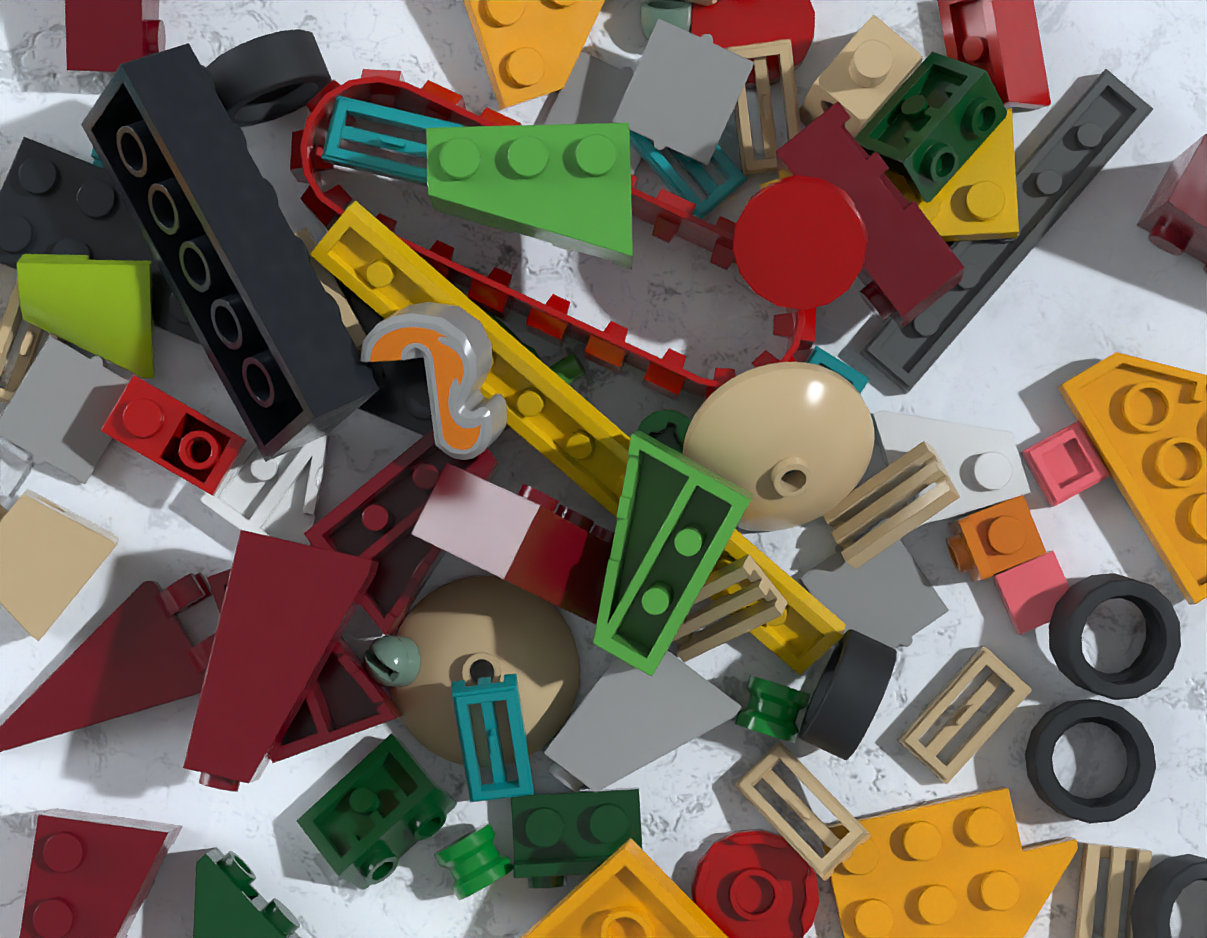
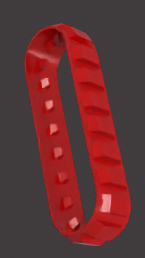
(493, 294)

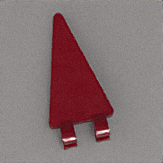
(123, 667)

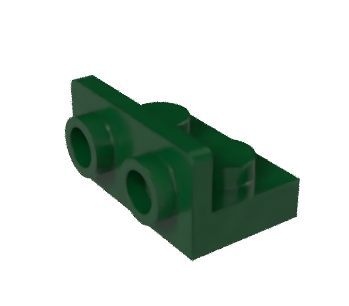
(934, 123)
(376, 814)
(571, 832)

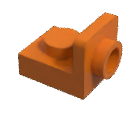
(994, 539)

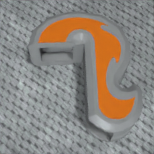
(456, 366)

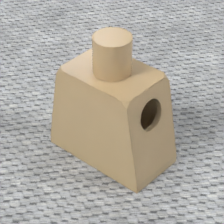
(862, 75)
(46, 559)

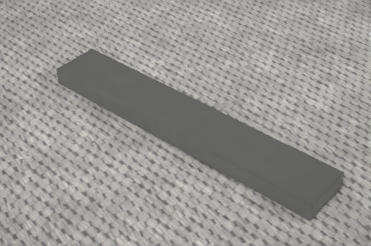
(1045, 190)

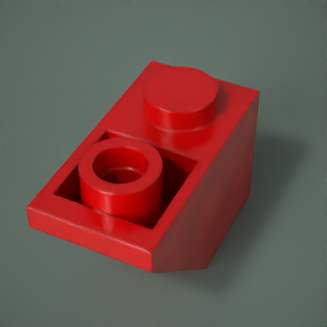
(173, 435)

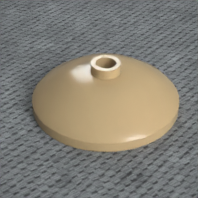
(783, 422)
(516, 635)

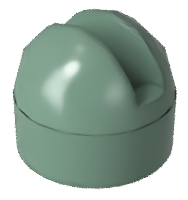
(672, 11)
(396, 653)

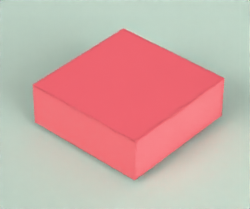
(1065, 464)
(1031, 591)

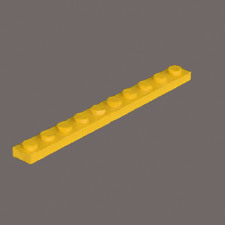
(553, 414)

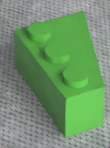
(540, 182)
(663, 549)

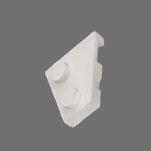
(977, 459)
(275, 495)

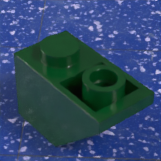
(231, 906)

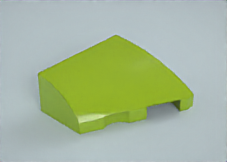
(92, 305)

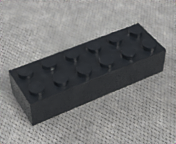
(227, 251)

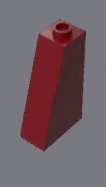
(269, 646)

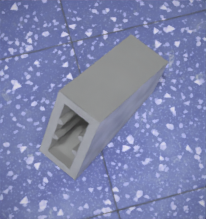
(634, 721)

